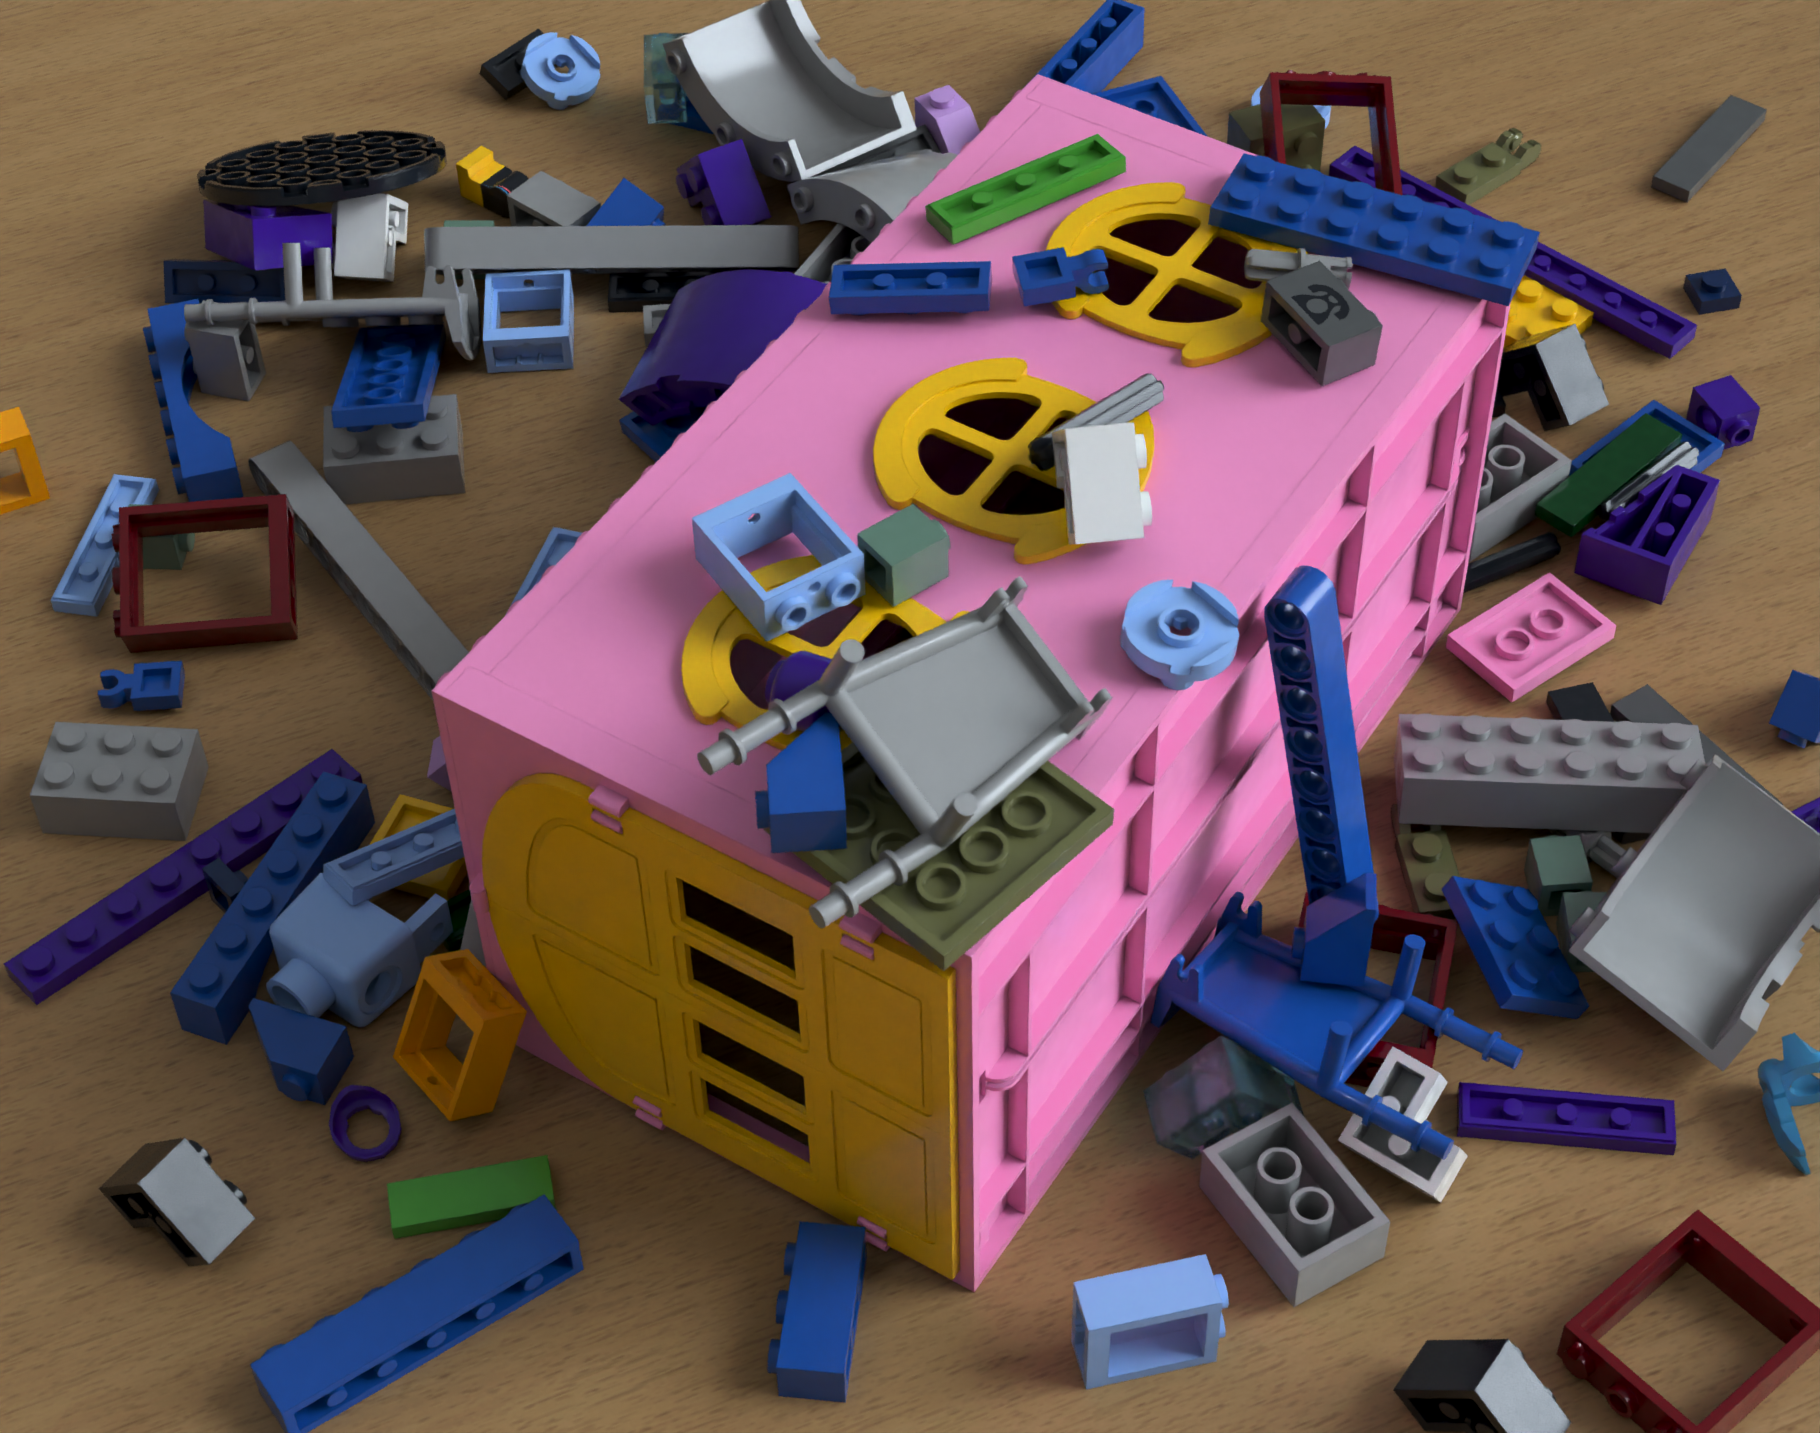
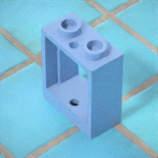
(528, 346)
(779, 509)
(1147, 1320)

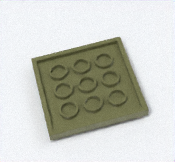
(976, 878)

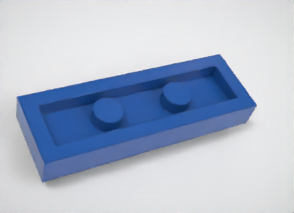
(911, 288)

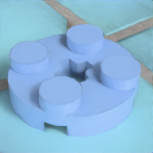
(555, 87)
(1177, 658)

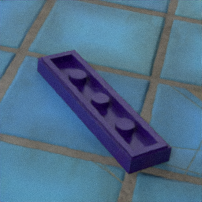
(1566, 1118)

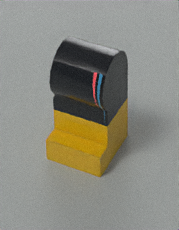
(487, 181)

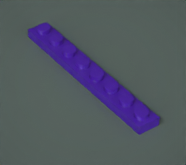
(165, 886)

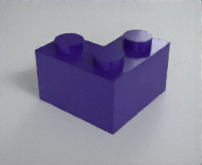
(724, 185)

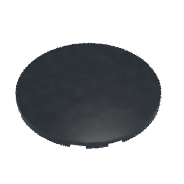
(321, 168)

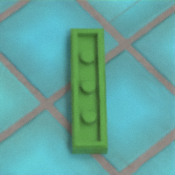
(1025, 189)

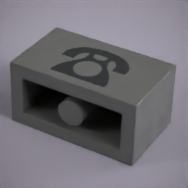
(1321, 323)

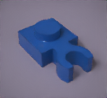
(148, 688)

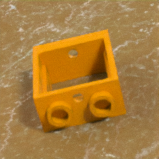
(29, 484)
(460, 986)

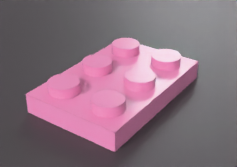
(1530, 637)

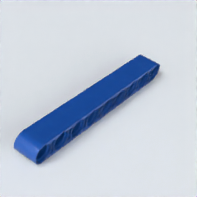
(1318, 731)

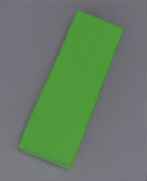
(466, 1196)

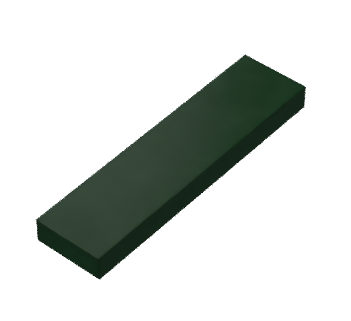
(1581, 494)

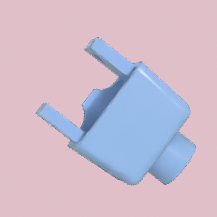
(350, 955)

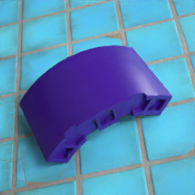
(712, 336)

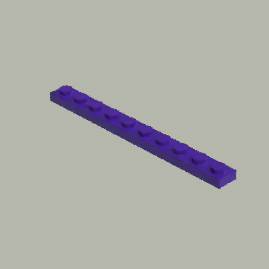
(1610, 301)

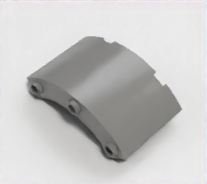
(780, 94)
(868, 193)
(1708, 911)

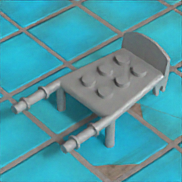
(438, 300)
(942, 725)

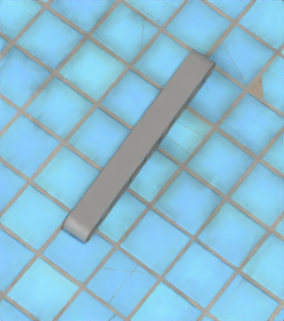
(613, 248)
(360, 566)

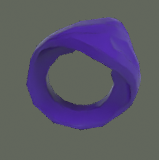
(359, 1098)

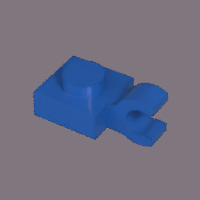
(1053, 275)

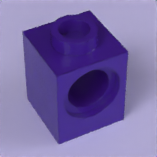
(1724, 411)

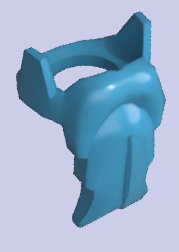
(1778, 1096)

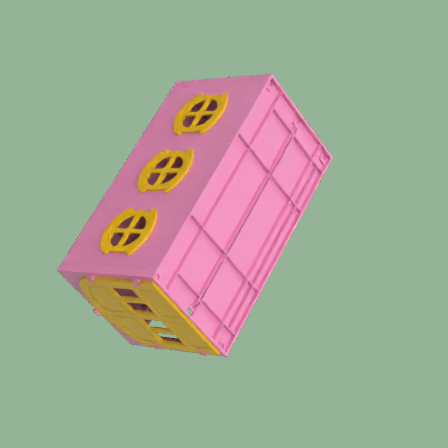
(584, 710)

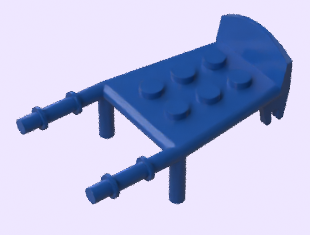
(1311, 1029)

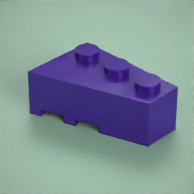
(256, 233)
(1652, 537)

